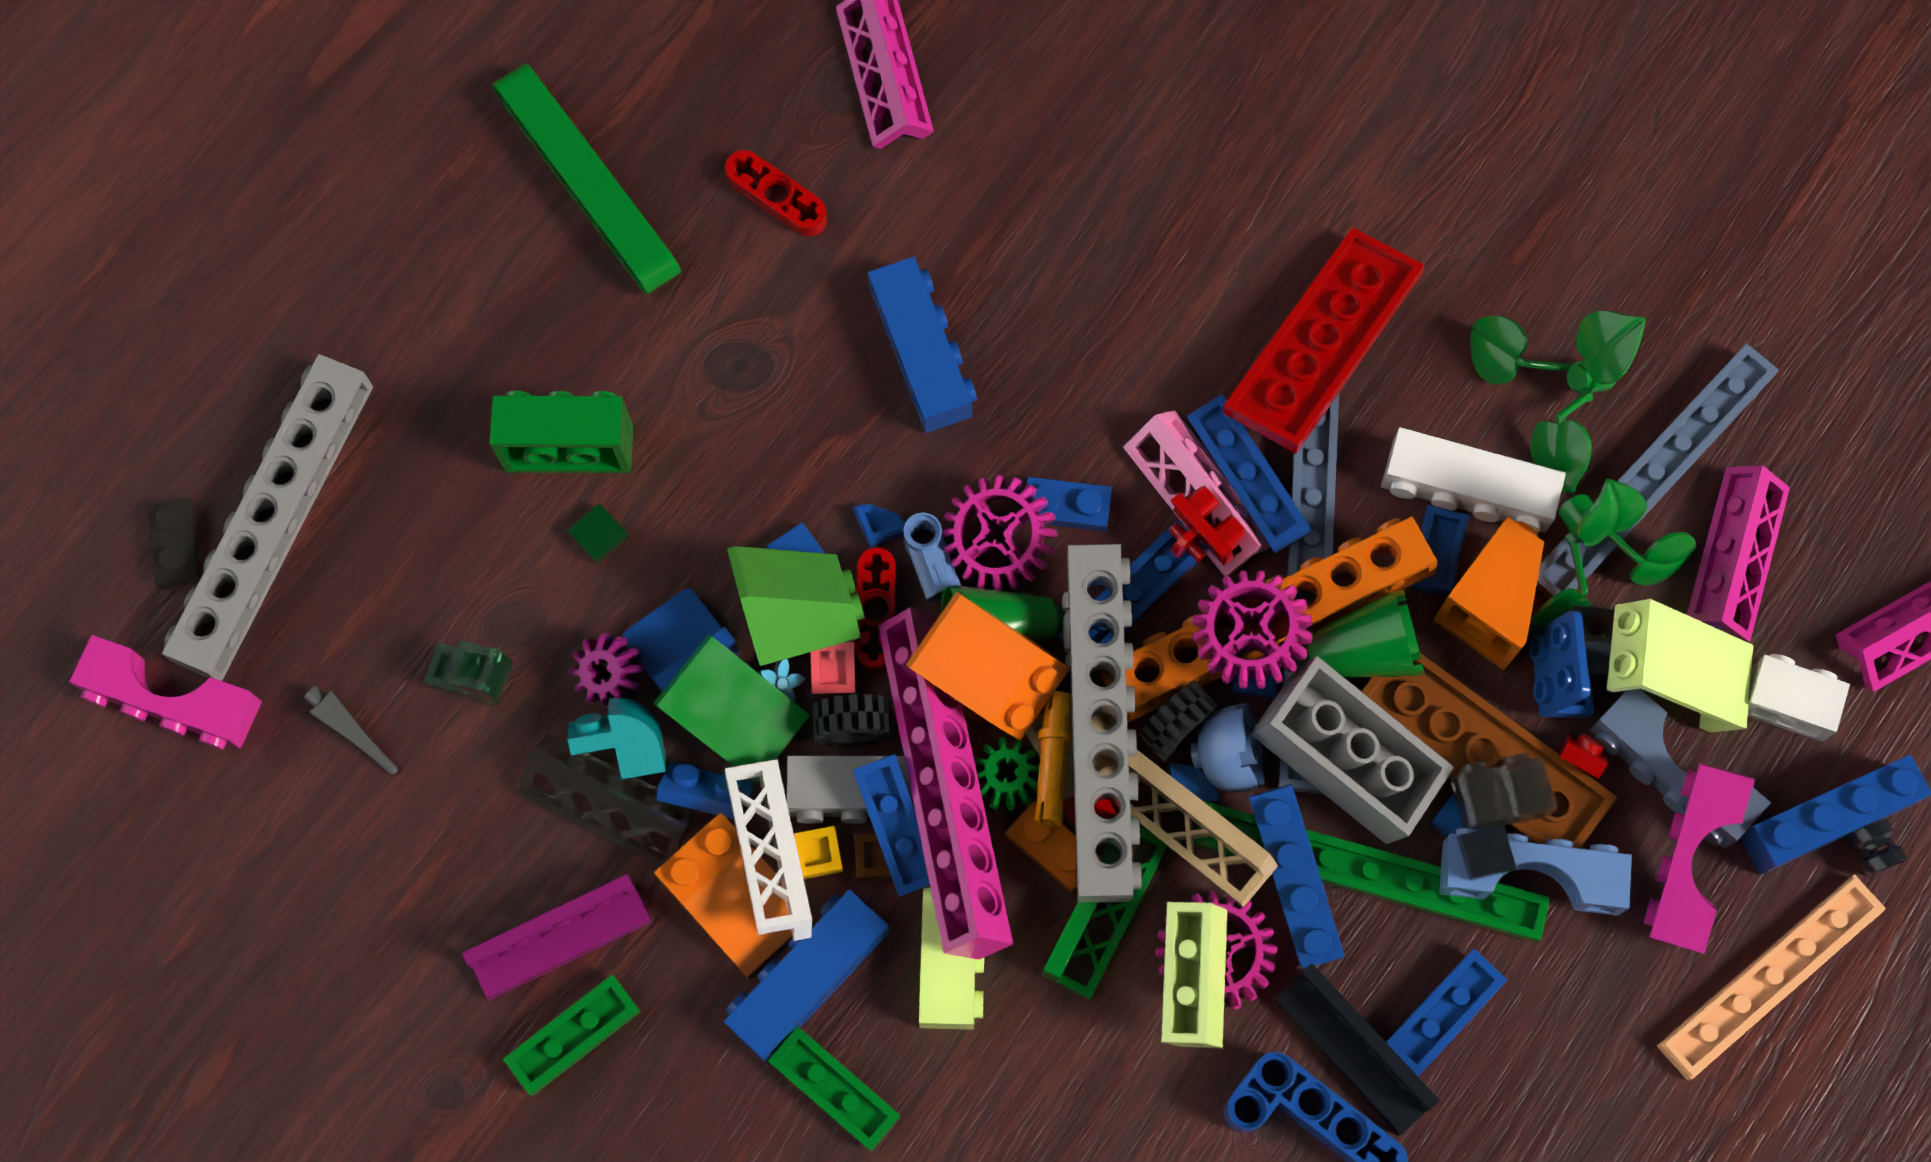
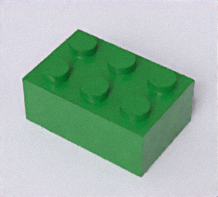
(562, 433)

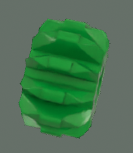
(1023, 774)

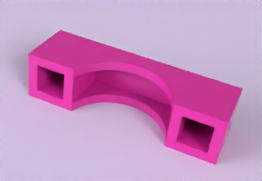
(117, 676)
(1682, 912)

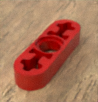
(770, 176)
(865, 579)

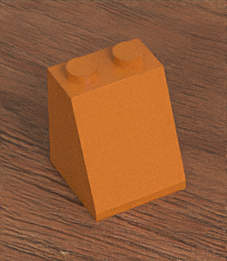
(1496, 594)

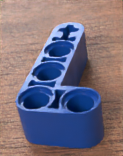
(1321, 1125)

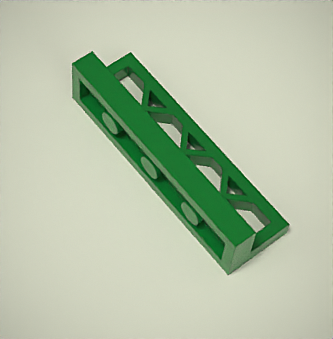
(1085, 912)

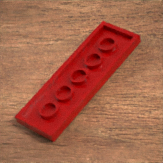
(1323, 340)

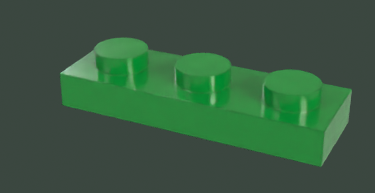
(571, 1035)
(834, 1088)

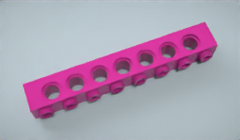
(945, 799)

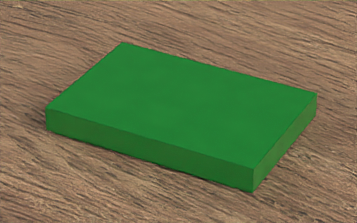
(731, 706)

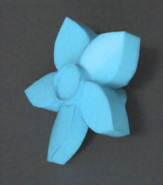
(781, 678)

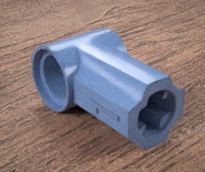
(929, 559)

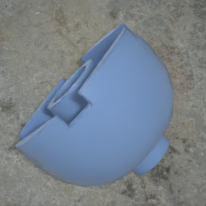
(1228, 751)

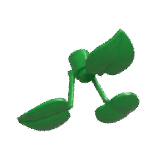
(1609, 347)
(1589, 523)

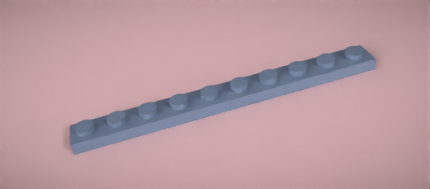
(1314, 495)

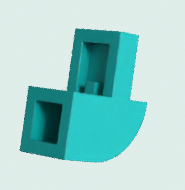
(626, 728)

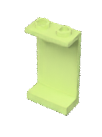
(1681, 662)

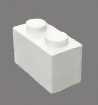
(1796, 697)

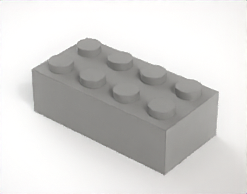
(1352, 750)

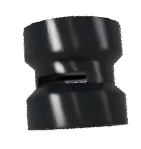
(1871, 838)

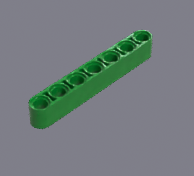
(586, 179)

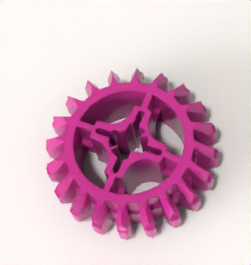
(982, 543)
(1239, 643)
(1252, 938)

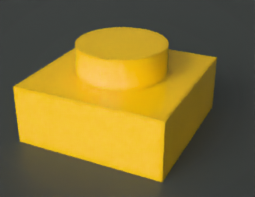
(818, 852)

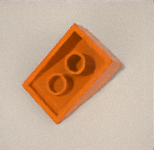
(988, 666)
(713, 888)

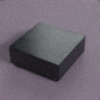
(1486, 852)

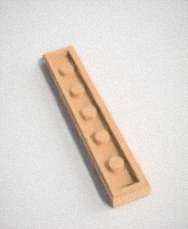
(1770, 977)

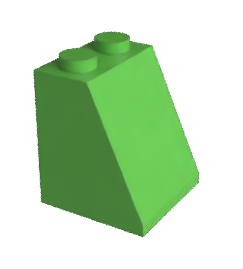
(795, 601)

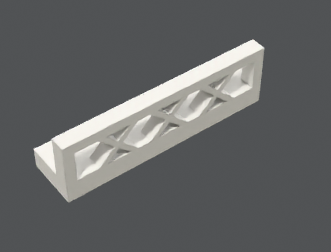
(784, 849)

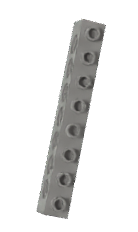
(272, 539)
(1086, 568)

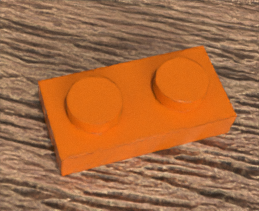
(1048, 846)

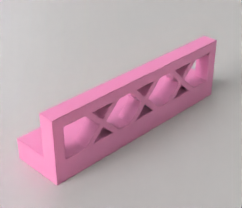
(1200, 469)

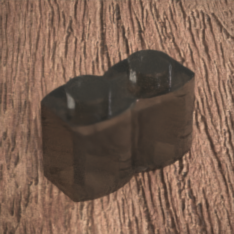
(1503, 794)

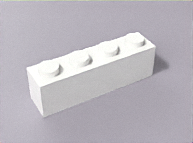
(1472, 480)

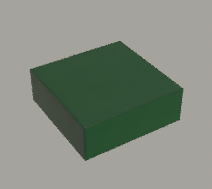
(598, 533)

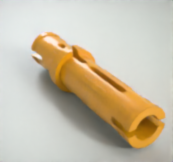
(1052, 766)

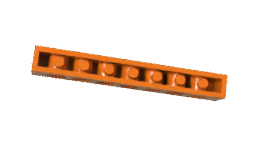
(1397, 538)

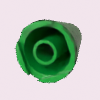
(1027, 613)
(1370, 641)

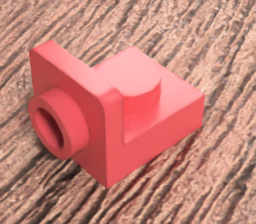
(834, 669)

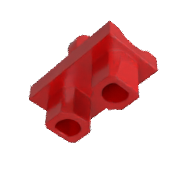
(1218, 540)

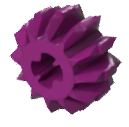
(619, 664)

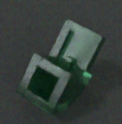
(469, 672)

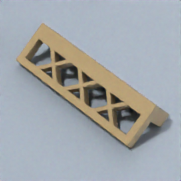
(1212, 826)

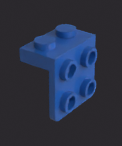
(673, 634)
(1561, 668)

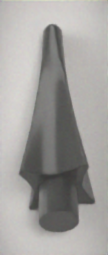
(335, 715)

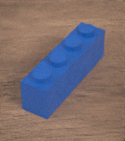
(921, 345)
(1835, 814)
(806, 975)

